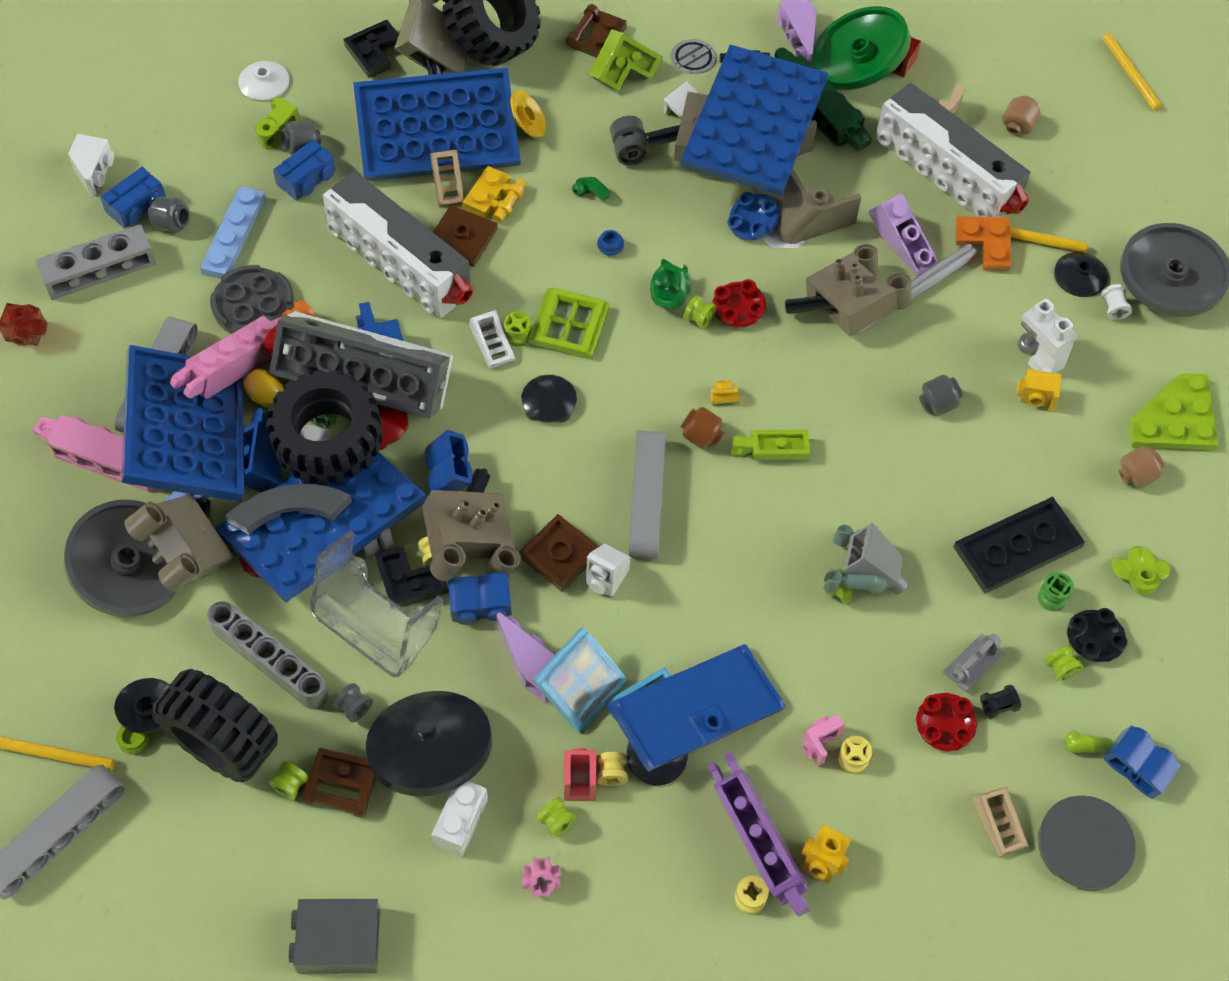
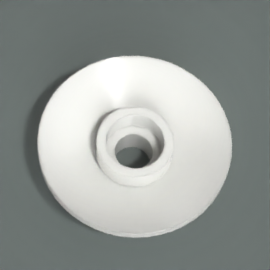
(264, 81)

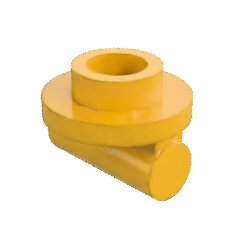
(724, 392)

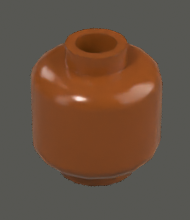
(702, 427)

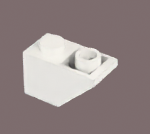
(90, 160)
(606, 569)

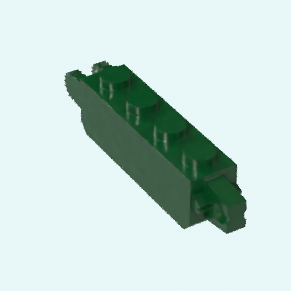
(834, 114)

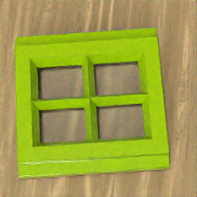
(569, 322)

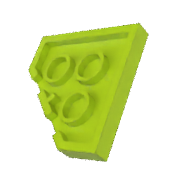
(1177, 417)

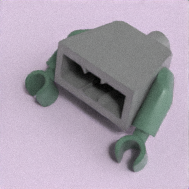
(869, 562)

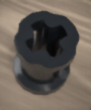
(1000, 701)

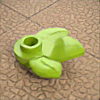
(1141, 570)

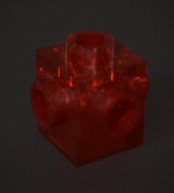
(22, 324)

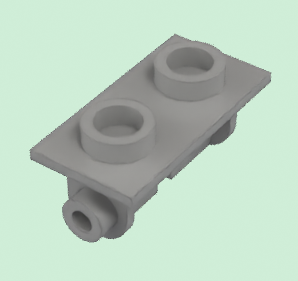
(974, 661)

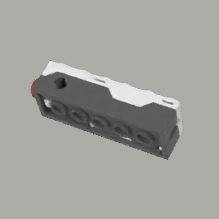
(952, 154)
(397, 245)
(392, 369)

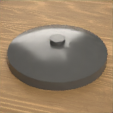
(1175, 269)
(112, 567)

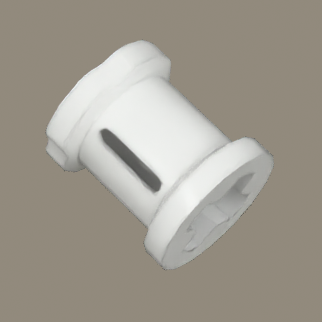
(1116, 301)

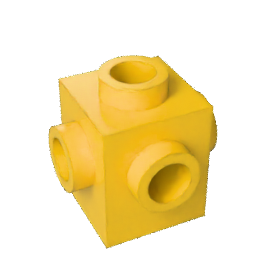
(825, 854)

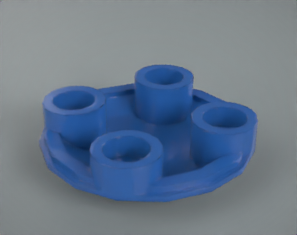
(753, 216)

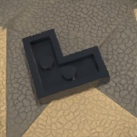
(368, 44)
(404, 585)

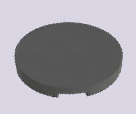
(248, 295)
(1086, 842)

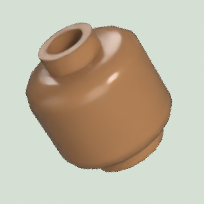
(1021, 115)
(1141, 467)

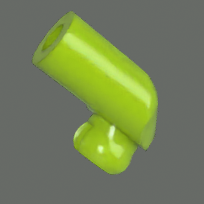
(1086, 743)

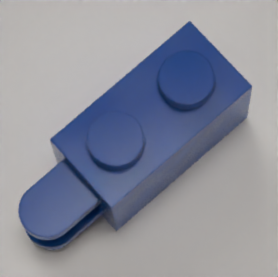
(260, 463)

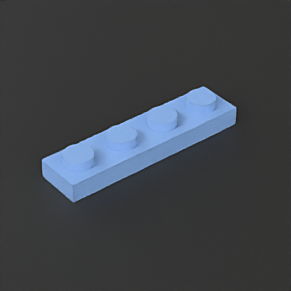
(233, 232)

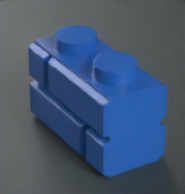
(304, 170)
(132, 197)

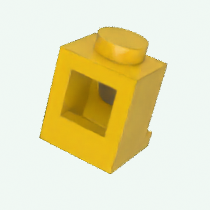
(1039, 388)

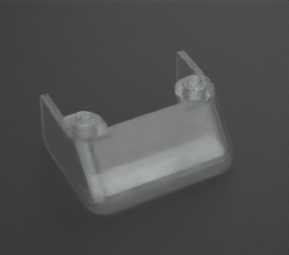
(366, 616)

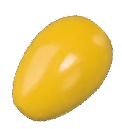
(262, 387)

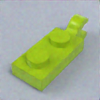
(773, 445)

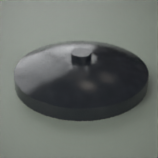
(429, 743)

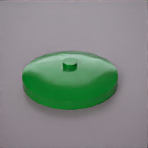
(862, 47)

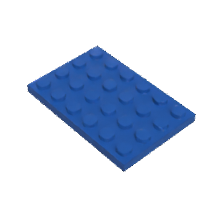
(432, 114)
(754, 120)
(180, 439)
(287, 547)

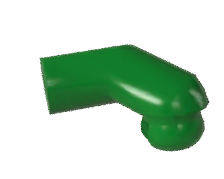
(591, 185)

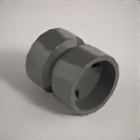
(628, 140)

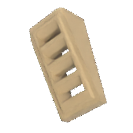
(452, 154)
(990, 825)

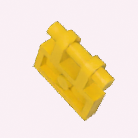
(487, 191)

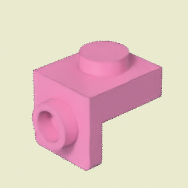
(820, 733)

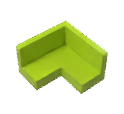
(619, 56)

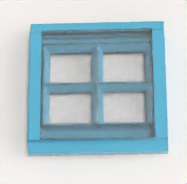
(580, 679)

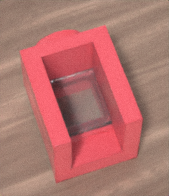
(580, 775)

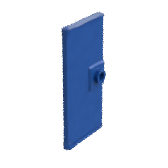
(696, 707)

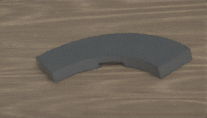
(299, 497)

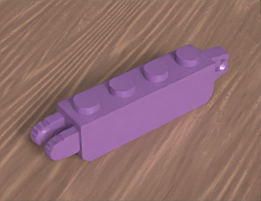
(761, 835)

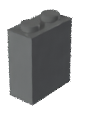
(335, 936)

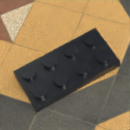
(1018, 544)

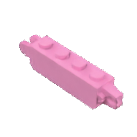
(225, 360)
(84, 445)

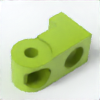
(269, 129)

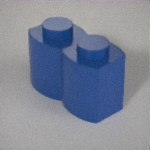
(448, 462)
(479, 597)
(1142, 761)

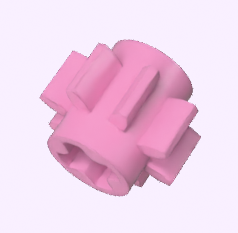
(541, 877)

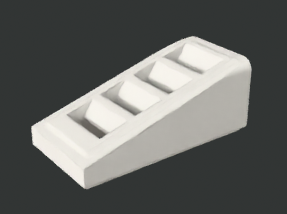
(485, 320)

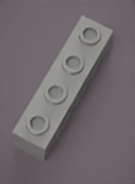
(95, 262)

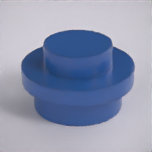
(610, 243)

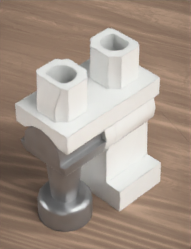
(1046, 337)

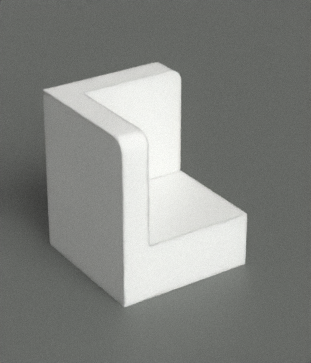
(677, 99)

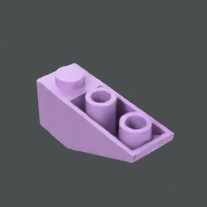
(799, 24)
(903, 234)
(526, 653)

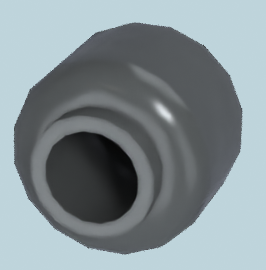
(297, 135)
(168, 214)
(941, 395)

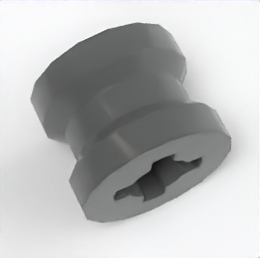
(353, 702)

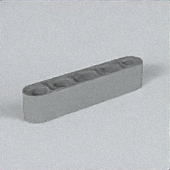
(175, 337)
(647, 494)
(273, 666)
(57, 828)

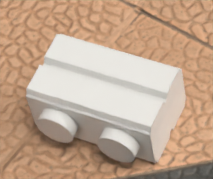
(459, 818)

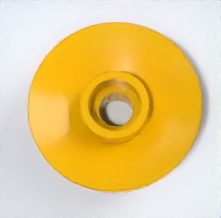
(528, 114)

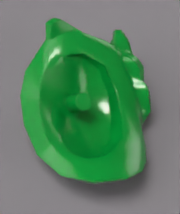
(670, 285)

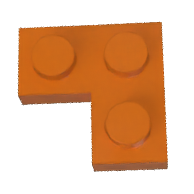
(991, 234)

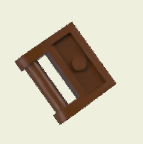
(597, 38)
(342, 772)

